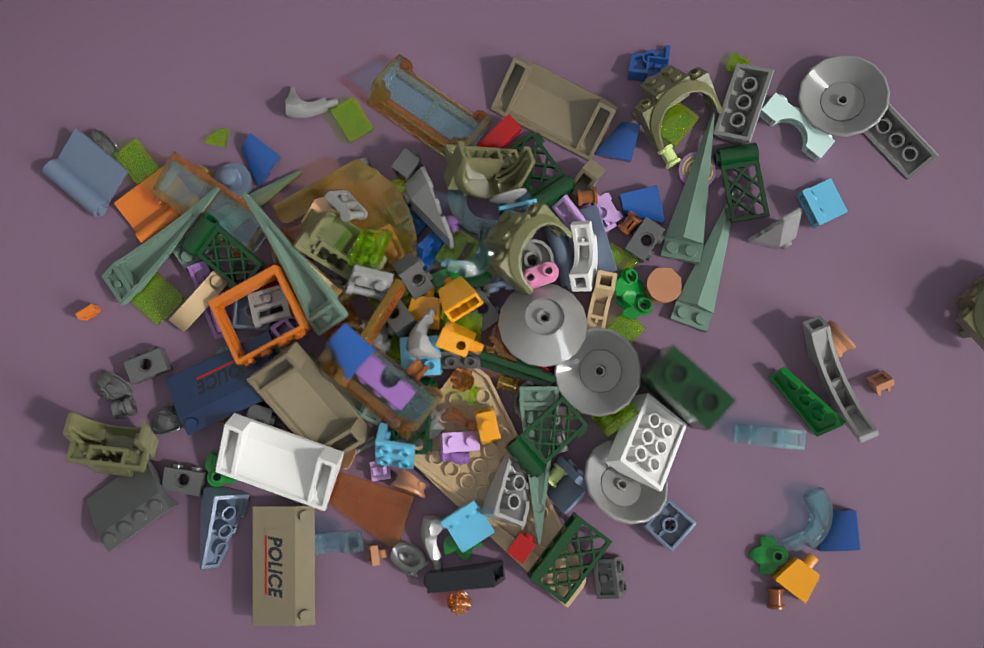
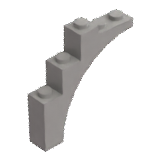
(833, 379)

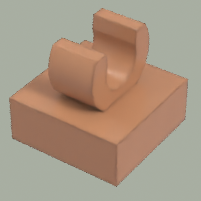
(880, 381)
(374, 554)

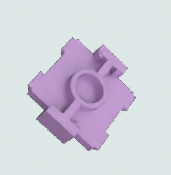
(607, 210)

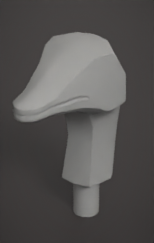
(299, 109)
(418, 342)
(430, 528)

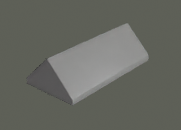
(743, 103)
(901, 143)

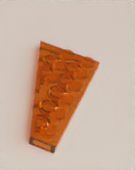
(372, 506)

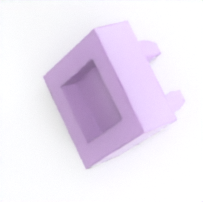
(379, 472)

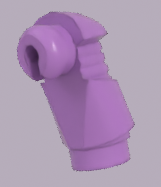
(453, 224)
(455, 457)

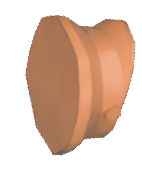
(663, 285)
(840, 339)
(409, 483)

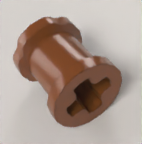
(587, 196)
(630, 223)
(775, 598)

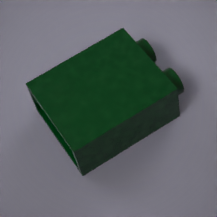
(686, 388)

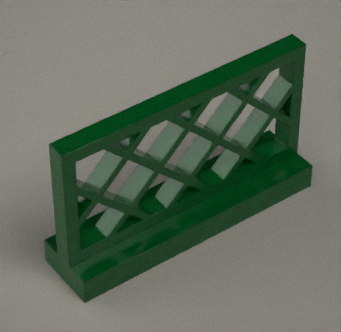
(517, 370)
(554, 551)

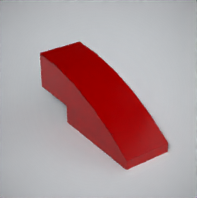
(501, 134)

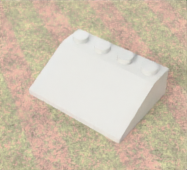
(647, 443)

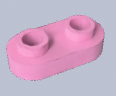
(540, 276)

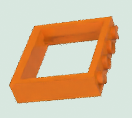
(220, 302)

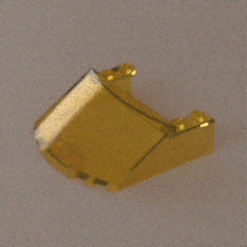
(376, 194)

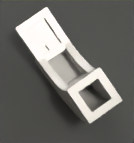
(586, 256)

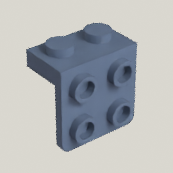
(569, 488)

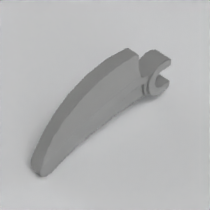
(435, 428)

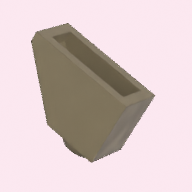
(587, 178)

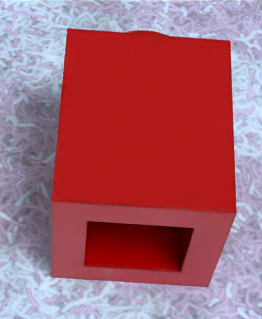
(522, 546)

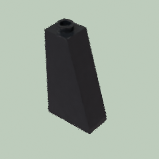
(465, 577)

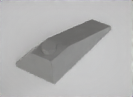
(423, 202)
(779, 233)
(507, 494)

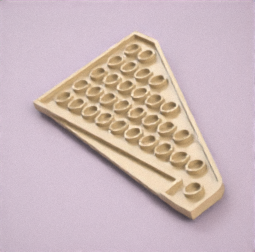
(473, 480)

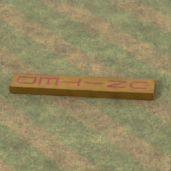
(377, 320)

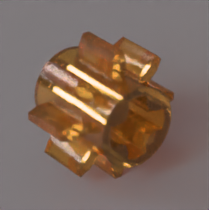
(462, 379)
(459, 602)

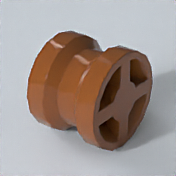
(417, 369)

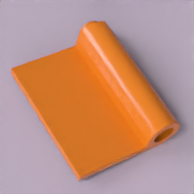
(143, 212)

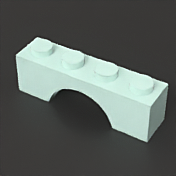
(780, 111)

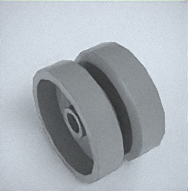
(539, 252)

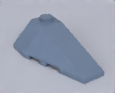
(218, 521)

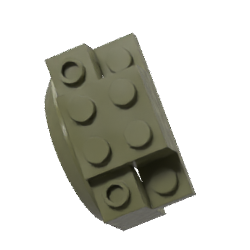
(667, 90)
(478, 169)
(511, 237)
(329, 241)
(972, 313)
(109, 447)

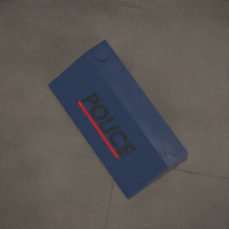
(217, 386)

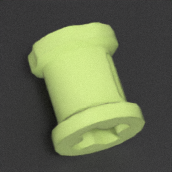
(669, 156)
(556, 474)

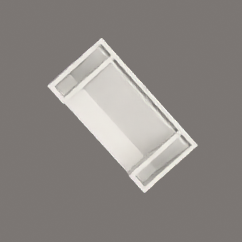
(278, 461)

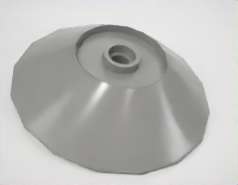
(847, 79)
(541, 341)
(597, 393)
(629, 504)

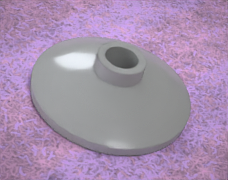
(508, 197)

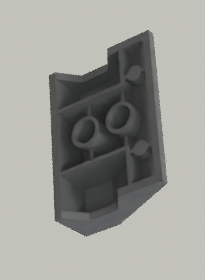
(128, 506)

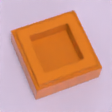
(88, 312)

